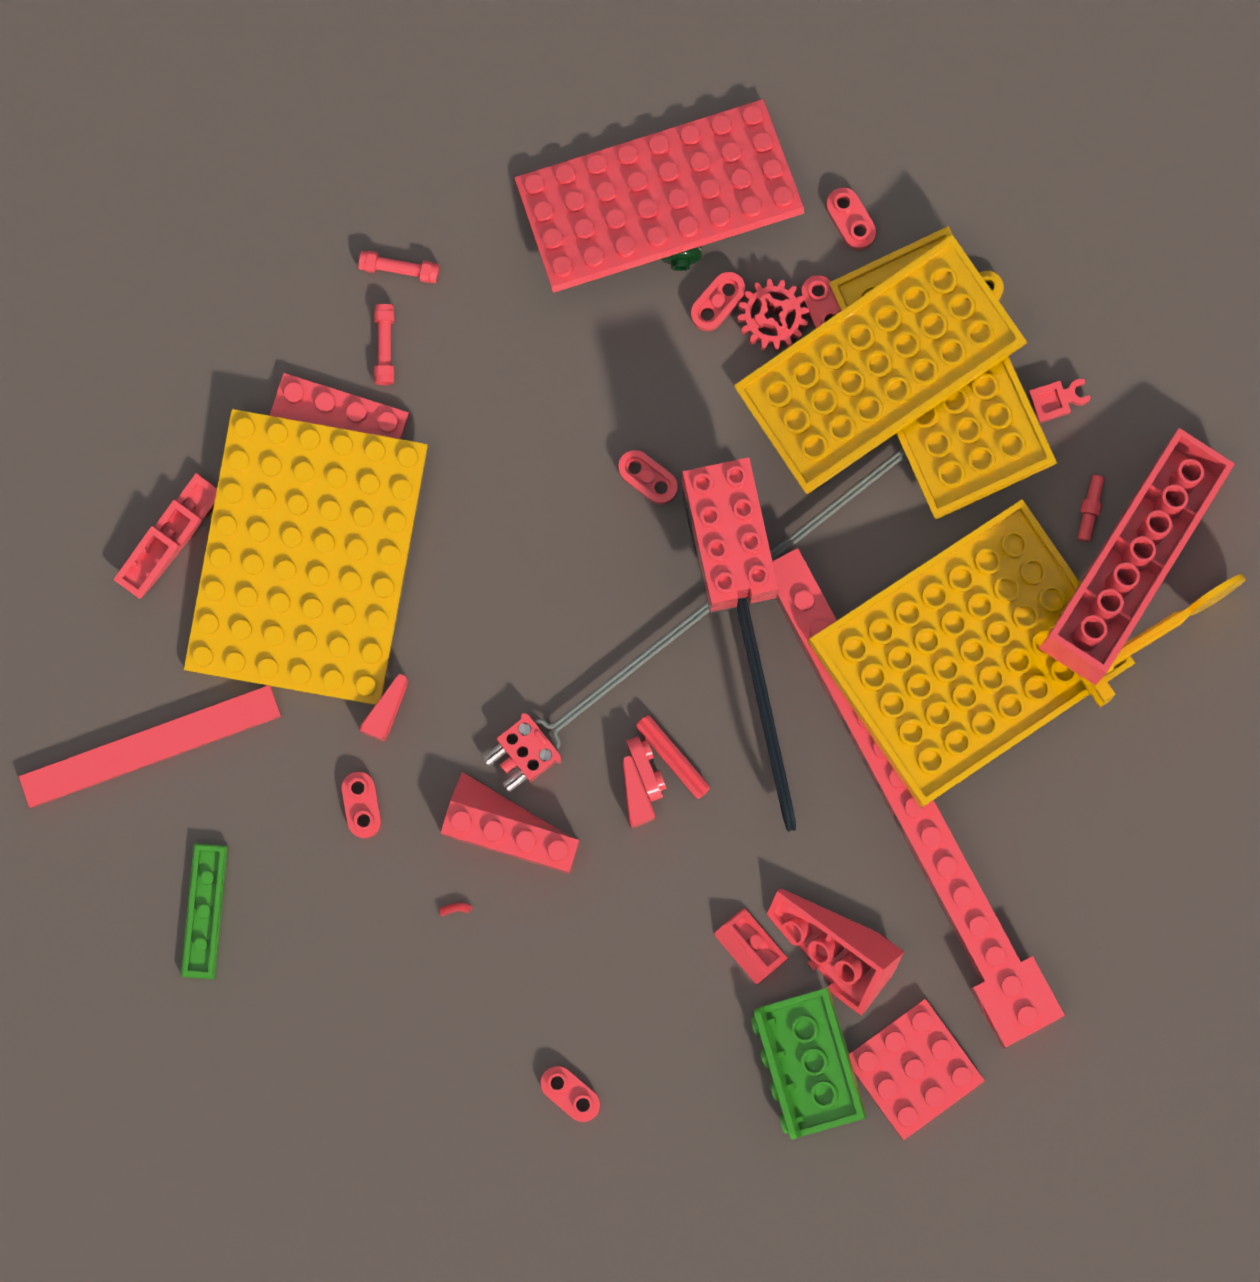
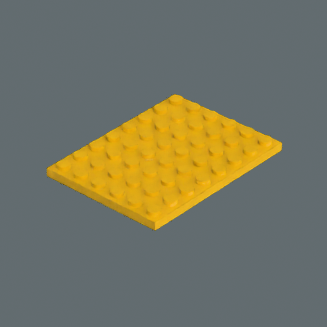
(306, 557)
(952, 655)

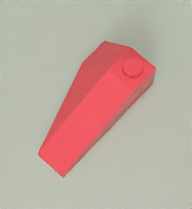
(845, 952)

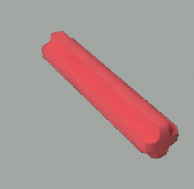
(672, 756)

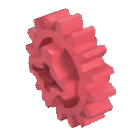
(785, 307)

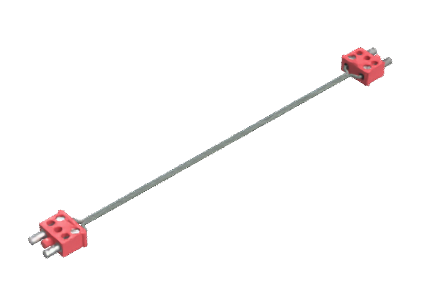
(533, 739)

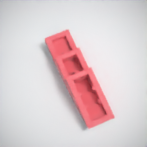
(167, 537)

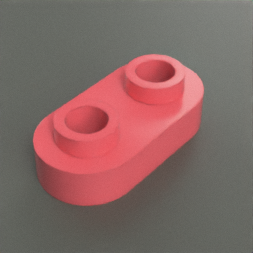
(851, 217)
(717, 302)
(819, 306)
(648, 477)
(641, 754)
(361, 804)
(570, 1093)

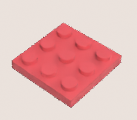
(914, 1069)

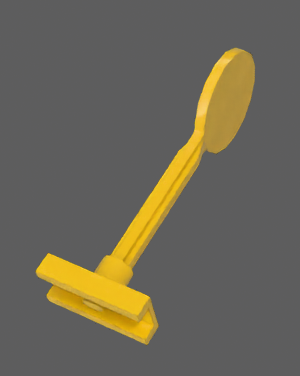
(1102, 691)

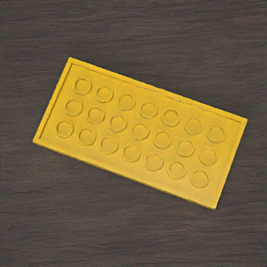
(880, 364)
(975, 437)

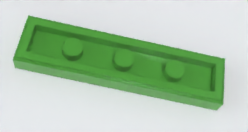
(204, 911)

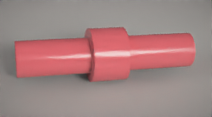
(1090, 508)

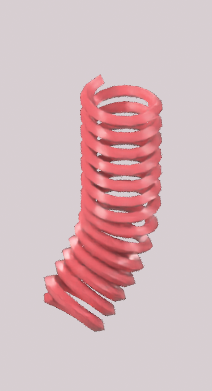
(456, 907)

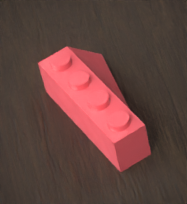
(497, 824)

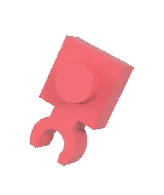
(1053, 401)

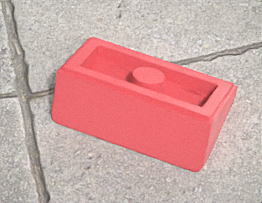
(750, 946)

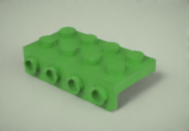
(808, 1063)

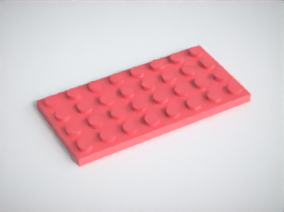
(659, 195)

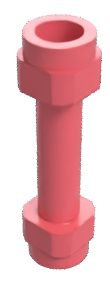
(370, 262)
(384, 317)

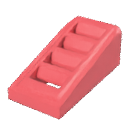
(381, 718)
(638, 803)

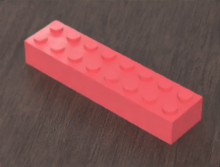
(1137, 556)

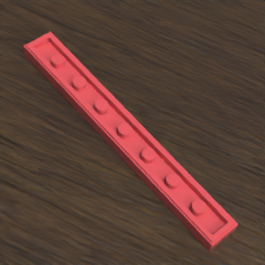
(149, 746)

